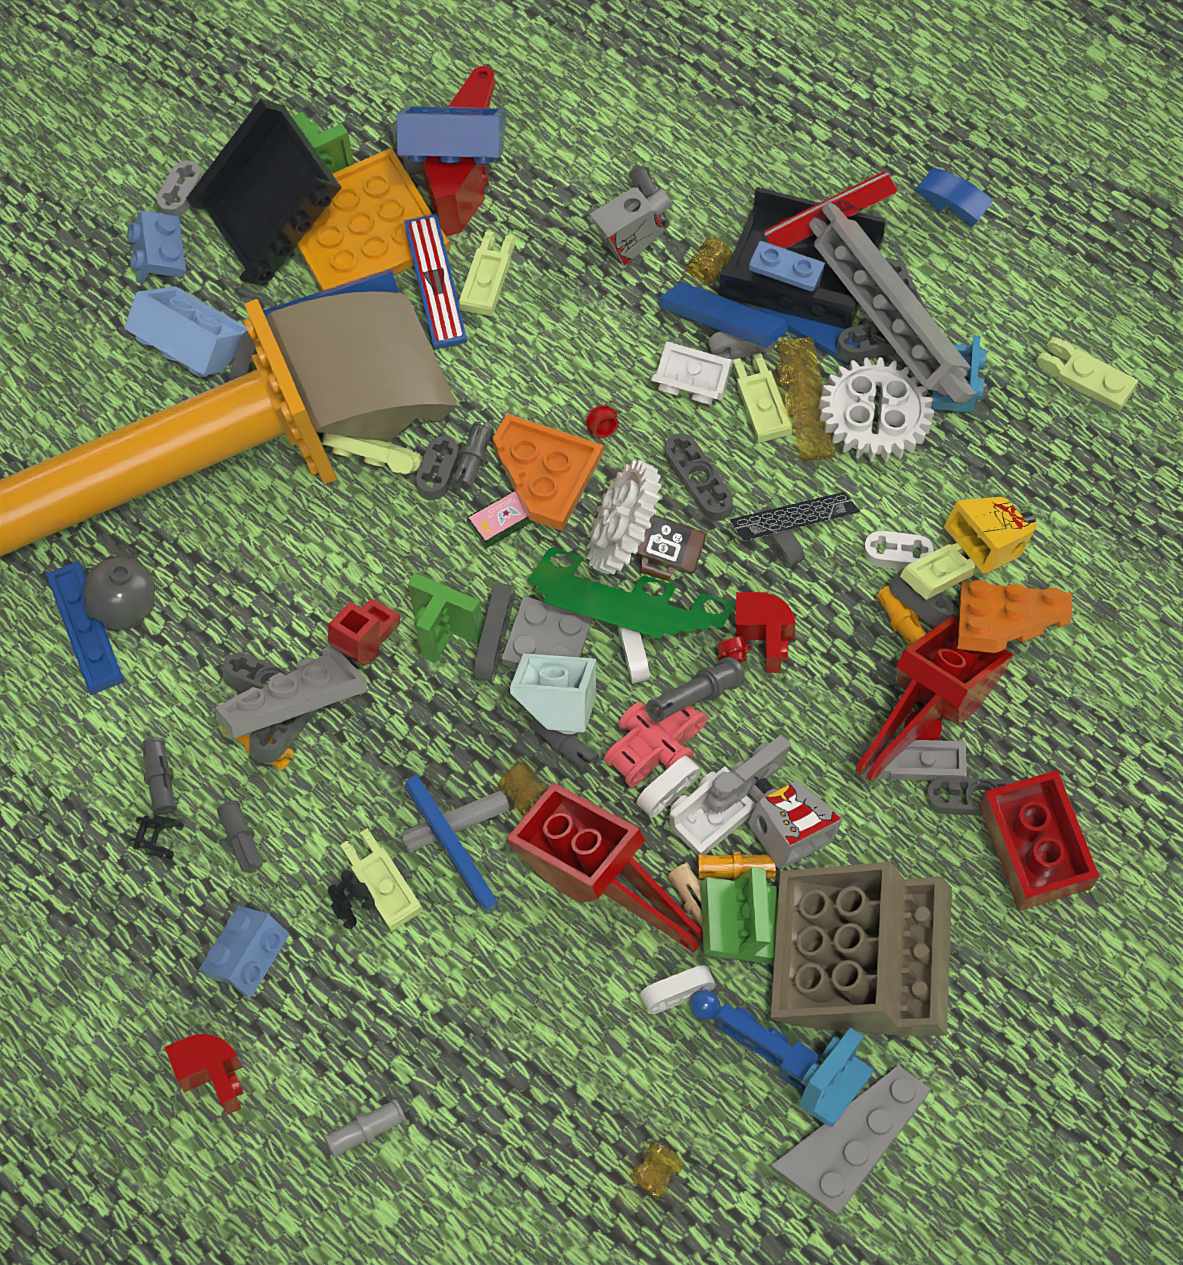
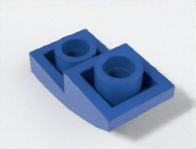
(949, 190)

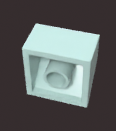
(556, 690)

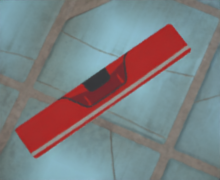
(848, 201)

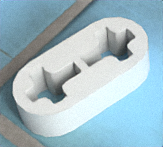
(897, 548)
(634, 655)
(668, 786)
(676, 989)

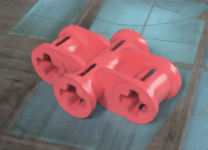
(652, 742)

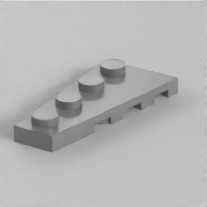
(301, 691)
(839, 1158)

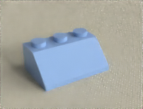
(185, 329)

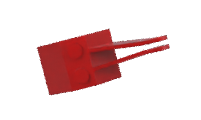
(458, 187)
(943, 677)
(584, 850)

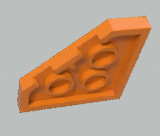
(545, 468)
(999, 613)

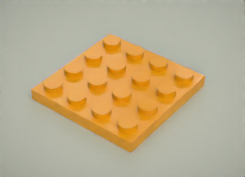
(364, 223)

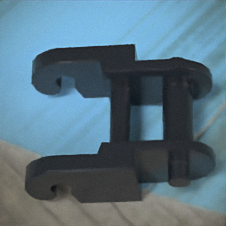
(158, 823)
(341, 902)

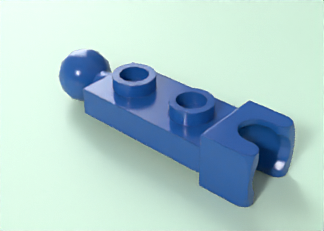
(769, 1043)

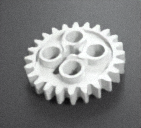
(843, 405)
(623, 517)

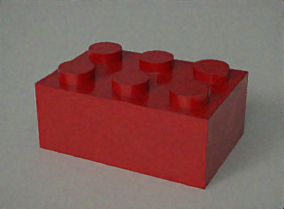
(1038, 840)

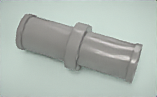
(364, 1128)

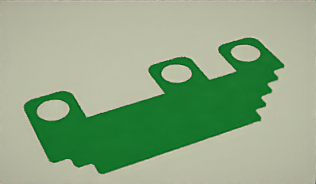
(628, 610)

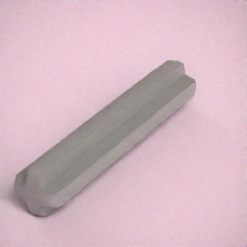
(458, 819)

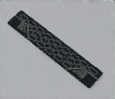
(794, 516)

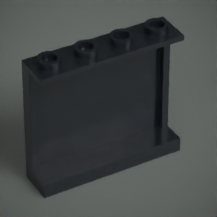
(265, 190)
(827, 304)

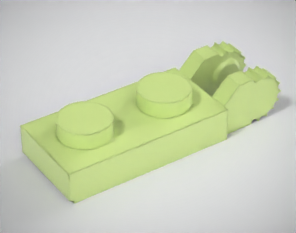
(486, 276)
(1087, 374)
(762, 400)
(375, 452)
(939, 571)
(389, 889)

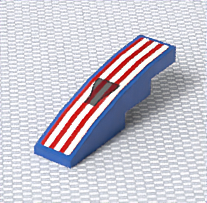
(435, 281)

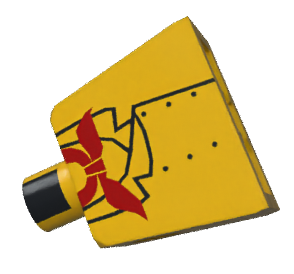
(990, 531)

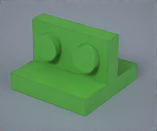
(331, 144)
(442, 613)
(740, 917)

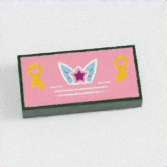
(498, 519)

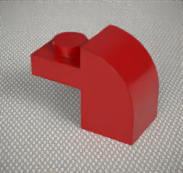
(769, 619)
(362, 630)
(207, 1059)

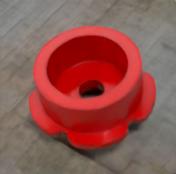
(602, 421)
(734, 648)

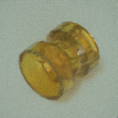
(708, 263)
(522, 787)
(657, 1170)

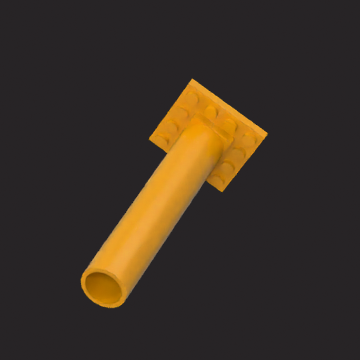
(163, 448)

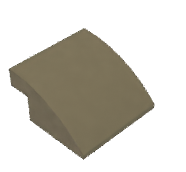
(362, 364)
(862, 950)

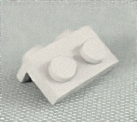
(693, 371)
(702, 827)

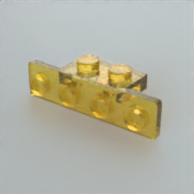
(804, 388)

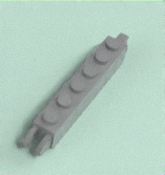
(891, 305)

